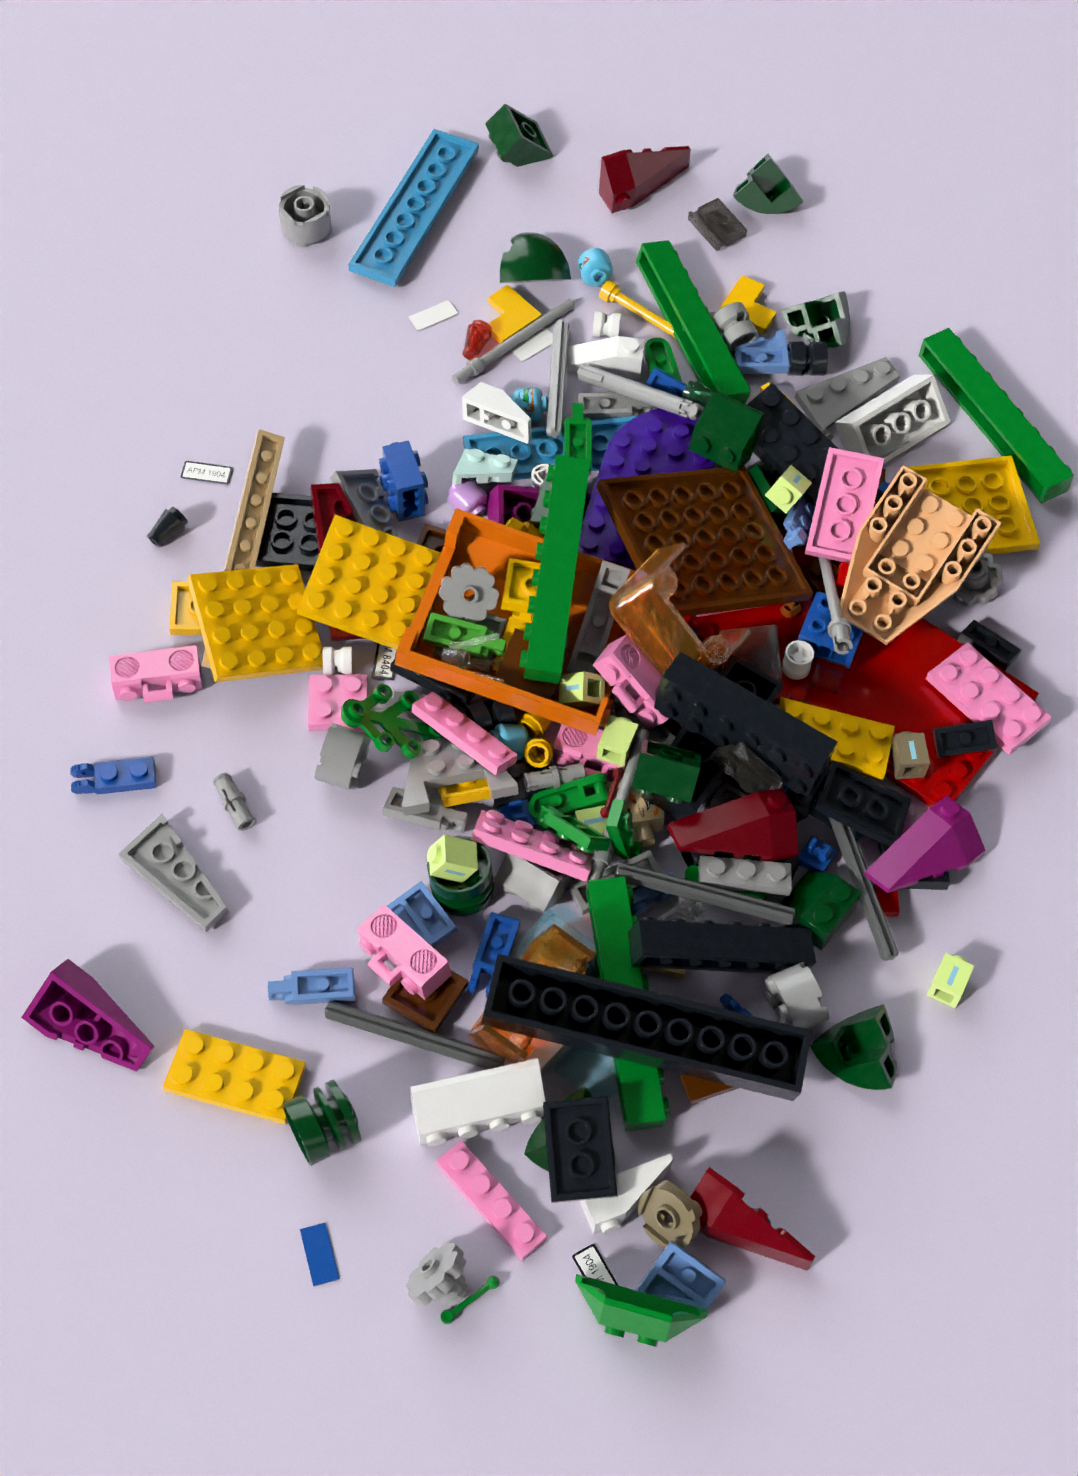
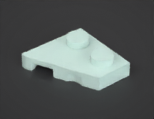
(484, 467)

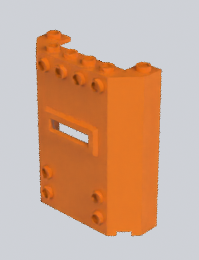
(491, 545)

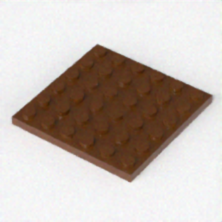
(732, 542)

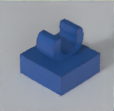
(518, 810)
(816, 855)

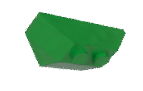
(637, 1312)

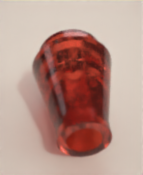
(476, 338)

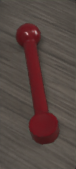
(618, 774)

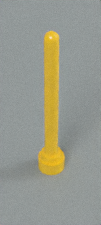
(611, 292)

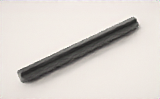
(706, 894)
(869, 898)
(413, 1035)

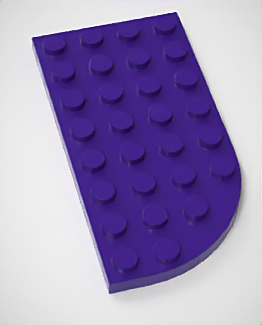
(643, 446)

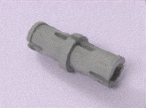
(553, 776)
(234, 801)

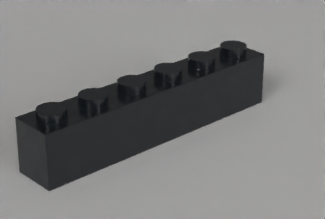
(718, 946)

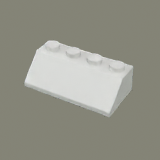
(895, 419)
(478, 1102)

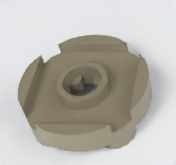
(681, 1207)

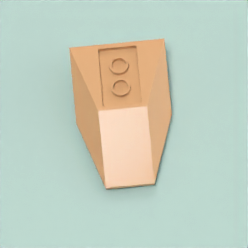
(910, 557)

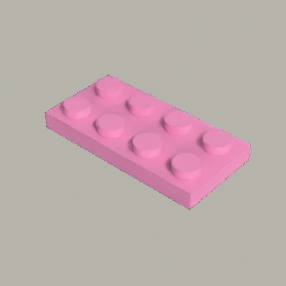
(843, 503)
(988, 694)
(531, 844)

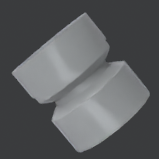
(735, 325)

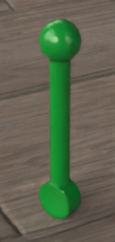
(447, 1316)

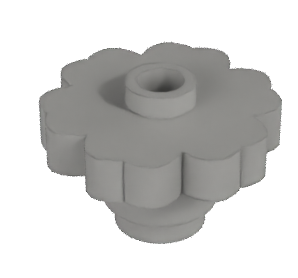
(981, 582)
(471, 607)
(439, 1277)

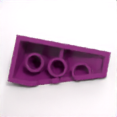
(510, 502)
(934, 844)
(82, 1013)

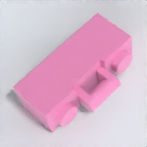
(155, 674)
(633, 679)
(578, 746)
(410, 955)

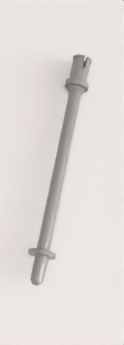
(839, 628)

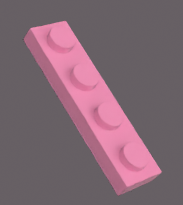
(464, 733)
(491, 1200)

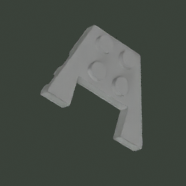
(443, 765)

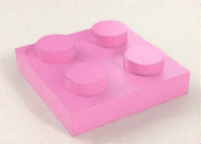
(327, 696)

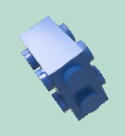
(403, 481)
(816, 634)

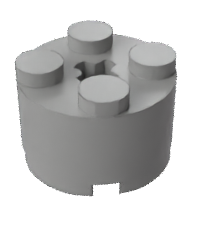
(305, 215)
(342, 756)
(796, 997)

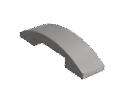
(597, 618)

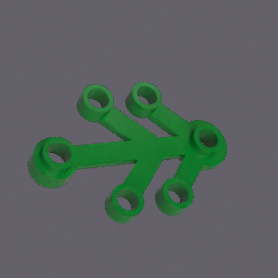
(359, 713)

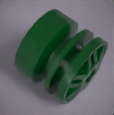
(472, 895)
(322, 1122)

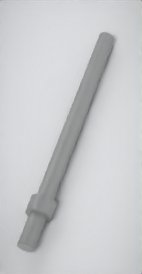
(477, 365)
(602, 859)

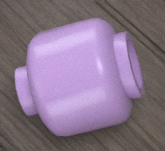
(468, 496)

